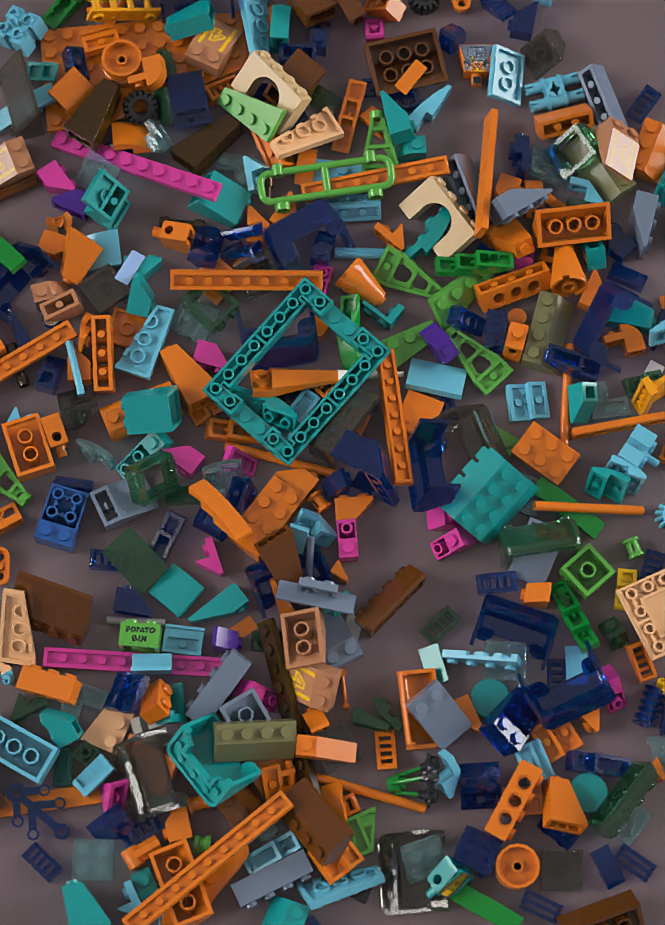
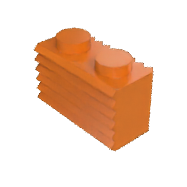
(156, 702)

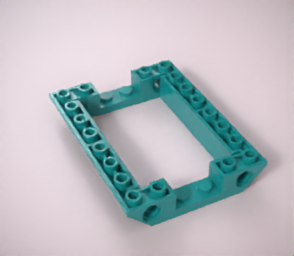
(302, 297)

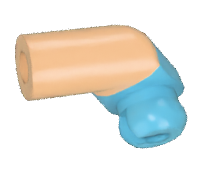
(7, 674)

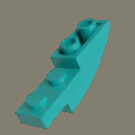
(435, 230)
(271, 409)

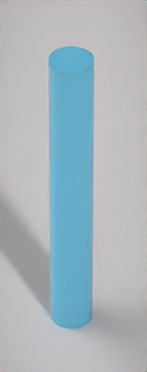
(75, 368)

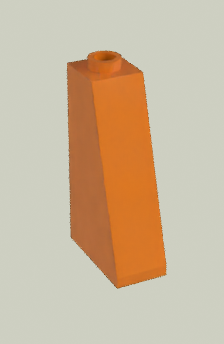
(187, 376)

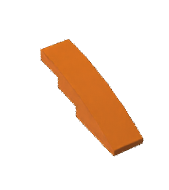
(350, 114)
(221, 510)

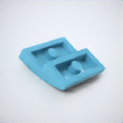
(111, 250)
(527, 402)
(621, 465)

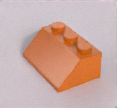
(651, 152)

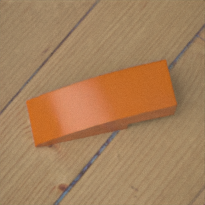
(227, 430)

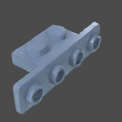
(316, 594)

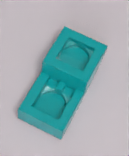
(43, 71)

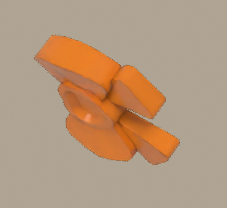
(64, 220)

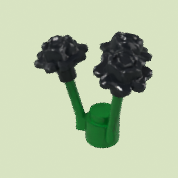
(430, 777)

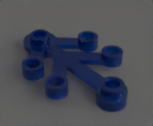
(35, 809)

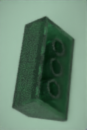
(623, 799)

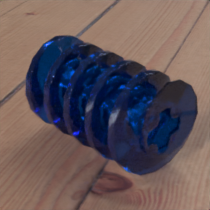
(649, 707)

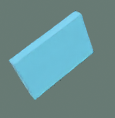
(506, 75)
(436, 378)

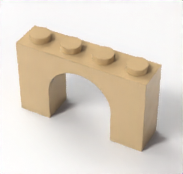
(291, 95)
(434, 192)

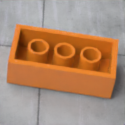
(269, 512)

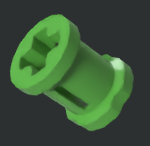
(638, 552)

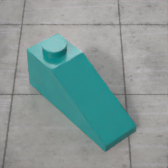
(399, 124)
(224, 605)

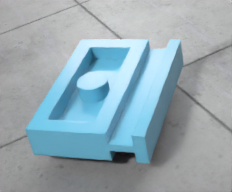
(183, 640)
(535, 754)

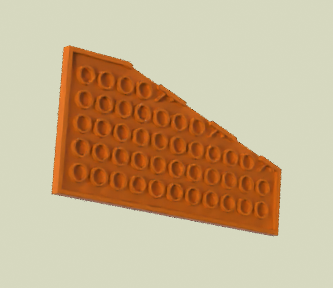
(148, 38)

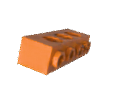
(513, 286)
(103, 354)
(523, 771)

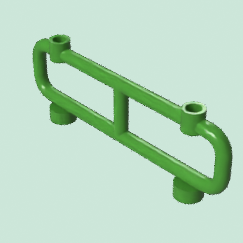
(282, 204)

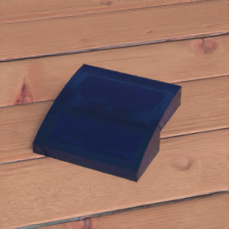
(127, 692)

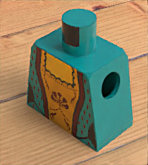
(448, 878)

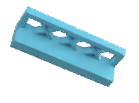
(358, 210)

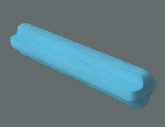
(354, 253)

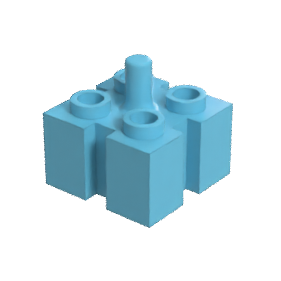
(21, 30)
(640, 447)

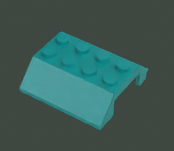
(489, 495)

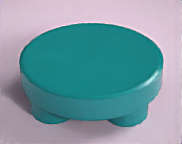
(487, 696)
(589, 791)

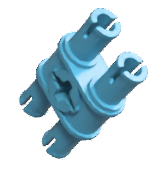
(550, 99)

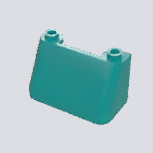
(194, 756)

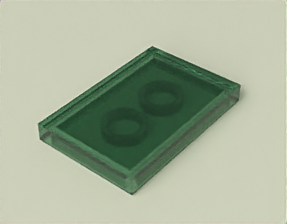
(135, 559)

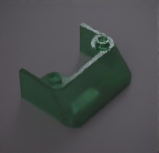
(538, 539)

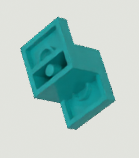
(106, 200)

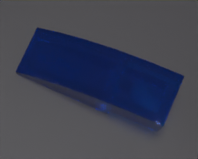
(572, 363)
(168, 534)
(596, 763)

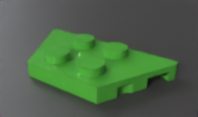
(364, 827)

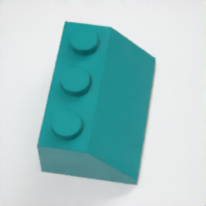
(285, 912)

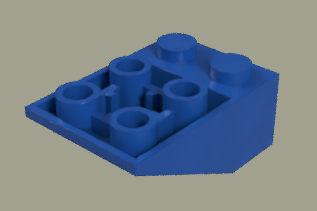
(61, 518)

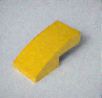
(624, 578)

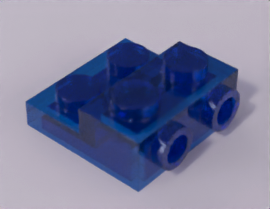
(519, 155)

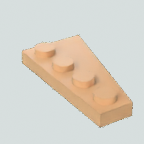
(307, 135)
(15, 630)
(108, 729)

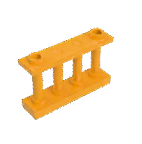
(123, 14)
(647, 393)

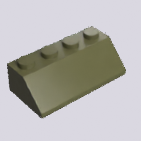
(606, 183)
(548, 325)
(254, 740)

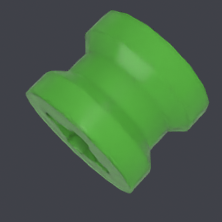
(201, 844)

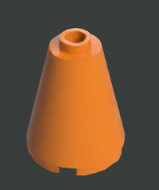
(567, 273)
(360, 281)

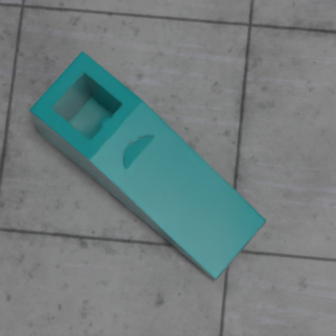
(150, 444)

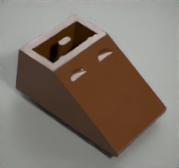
(304, 71)

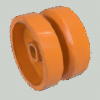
(121, 60)
(505, 871)

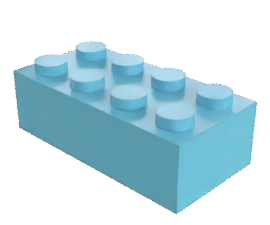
(25, 752)

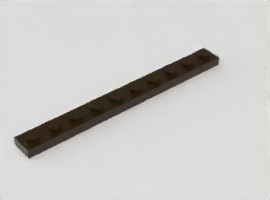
(284, 692)

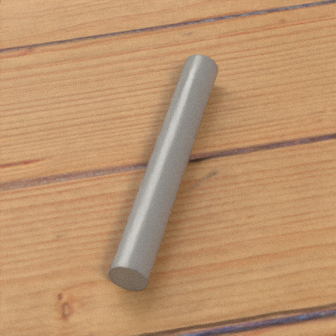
(117, 620)

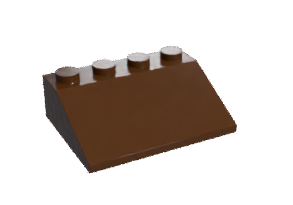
(393, 56)
(56, 608)

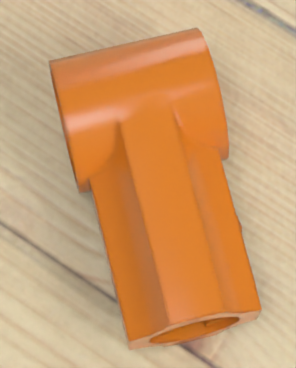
(138, 854)

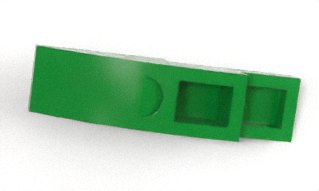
(351, 308)

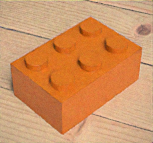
(545, 454)

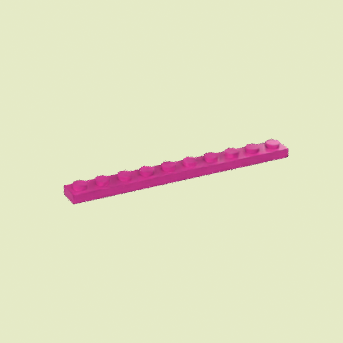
(143, 168)
(122, 661)

